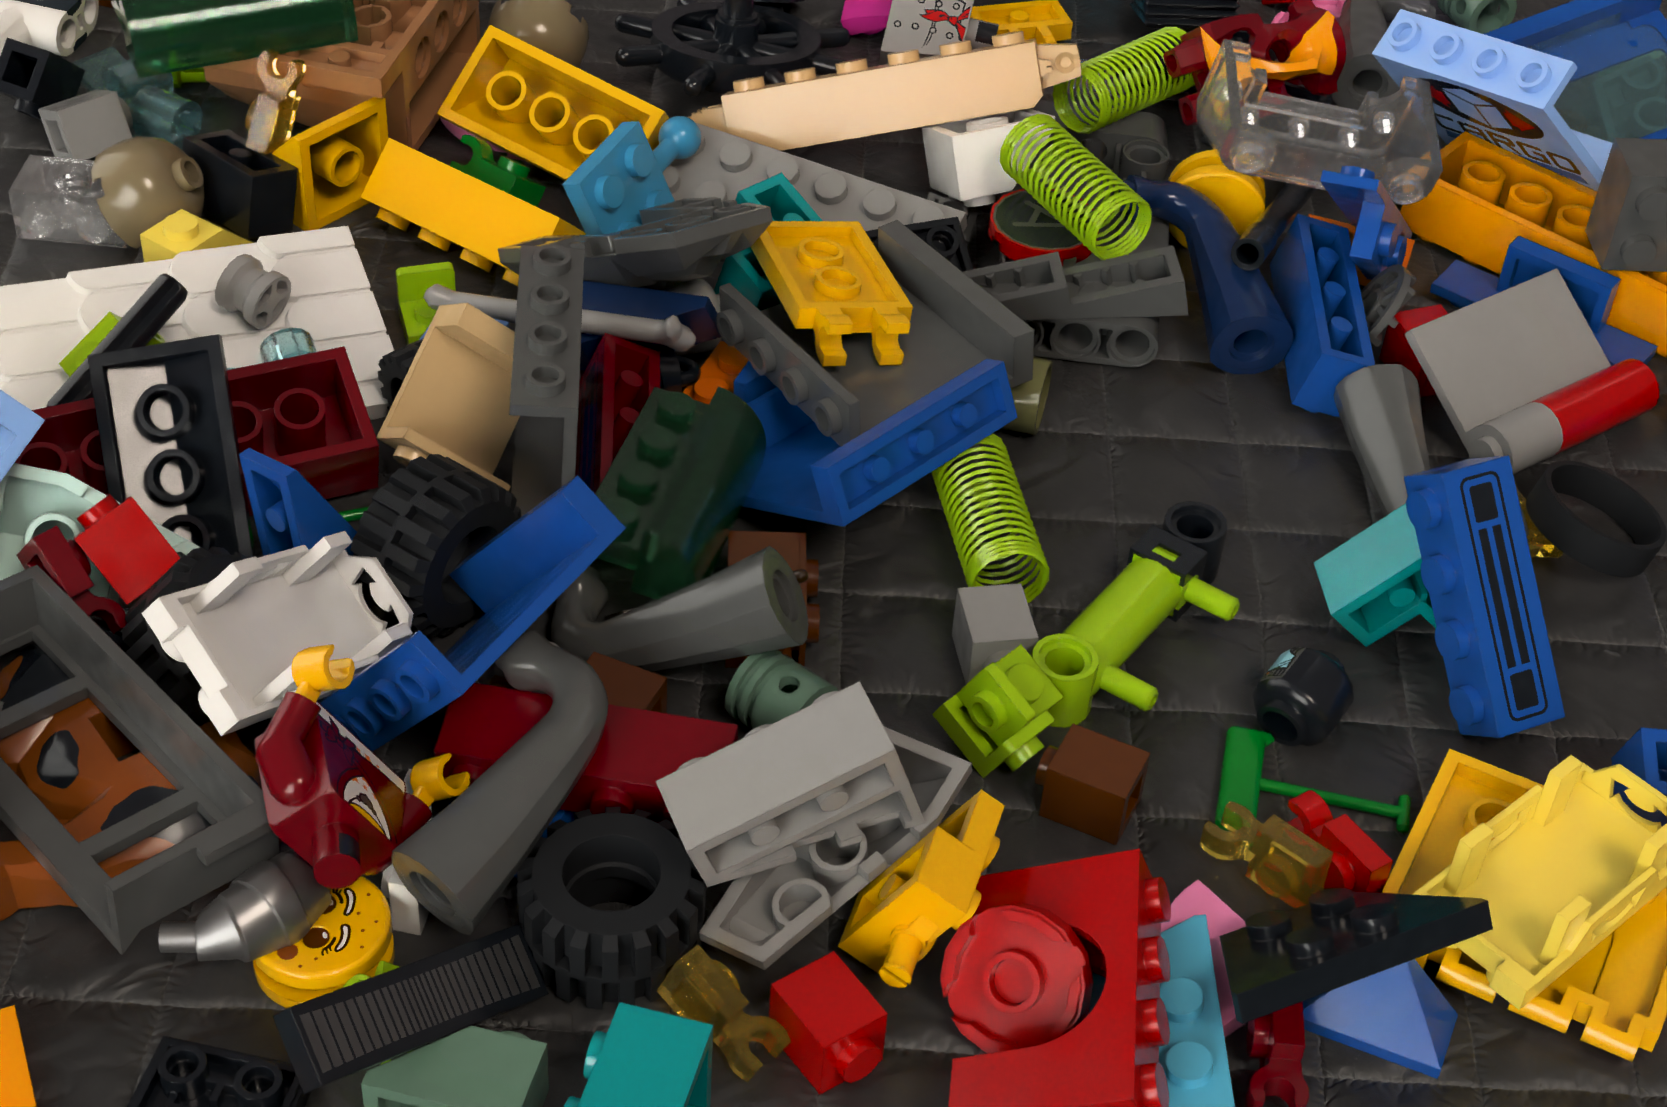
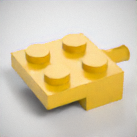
(924, 892)

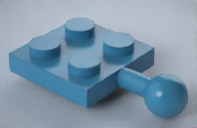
(628, 175)

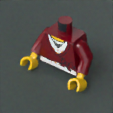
(330, 790)

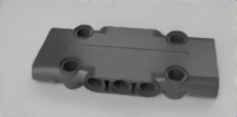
(1126, 147)

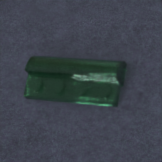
(204, 33)
(681, 487)

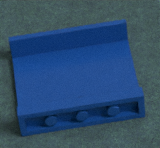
(836, 484)
(512, 583)

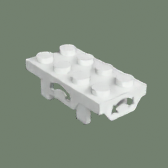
(266, 609)

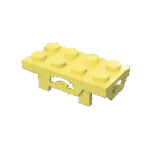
(1557, 874)

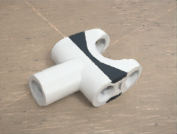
(48, 24)

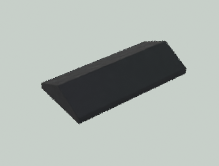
(174, 439)

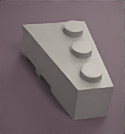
(789, 787)

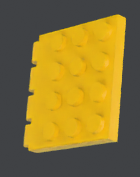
(1611, 990)

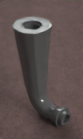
(1363, 27)
(1385, 429)
(724, 616)
(484, 836)

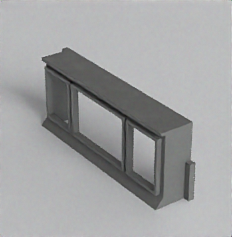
(184, 754)

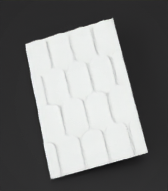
(326, 299)

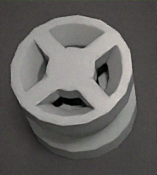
(252, 291)

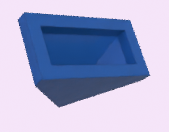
(1389, 1016)

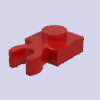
(1356, 858)

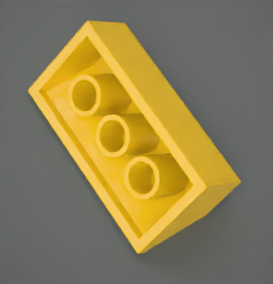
(540, 105)
(455, 208)

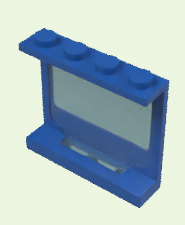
(1618, 59)

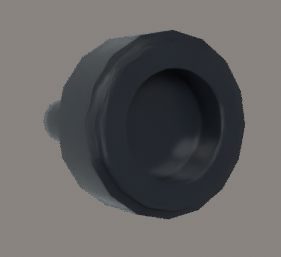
(670, 369)

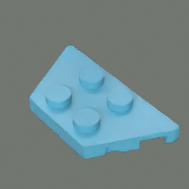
(1196, 1051)

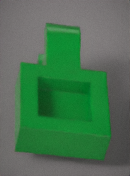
(505, 175)

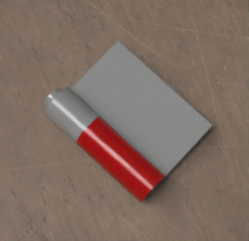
(1528, 374)

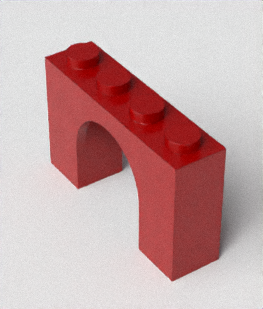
(1115, 1049)

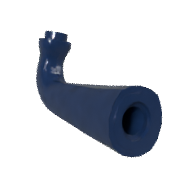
(1239, 310)

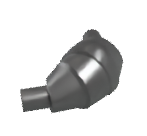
(255, 916)

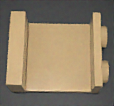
(456, 393)

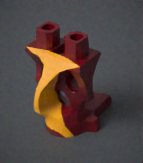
(1307, 48)

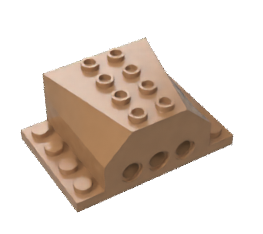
(402, 54)

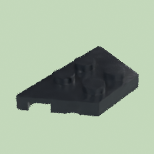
(1339, 941)

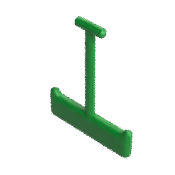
(1243, 781)

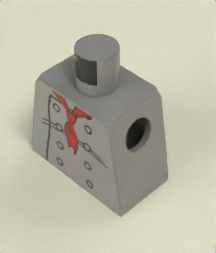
(930, 24)

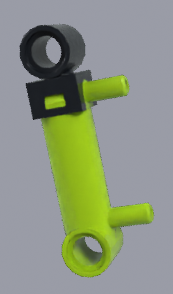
(1162, 579)

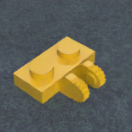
(1037, 19)

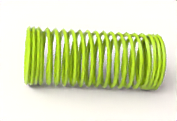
(1143, 45)
(1098, 218)
(950, 501)

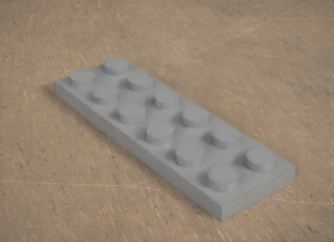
(734, 163)

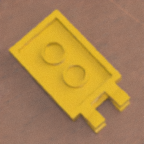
(835, 285)

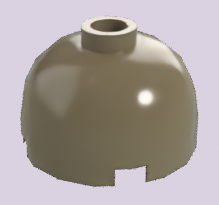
(545, 26)
(145, 184)

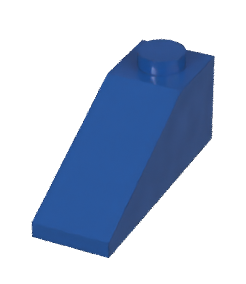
(287, 506)

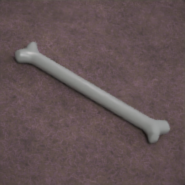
(664, 332)

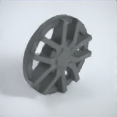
(1385, 298)

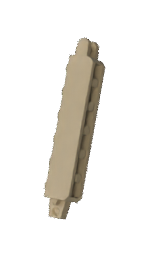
(893, 95)

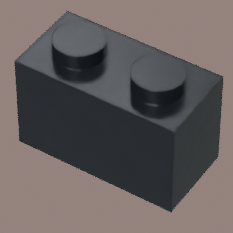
(242, 186)

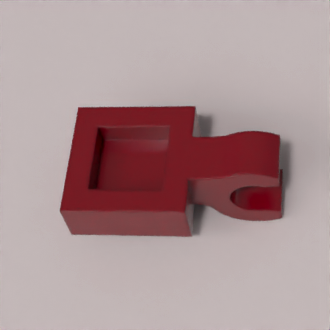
(70, 570)
(1279, 1045)

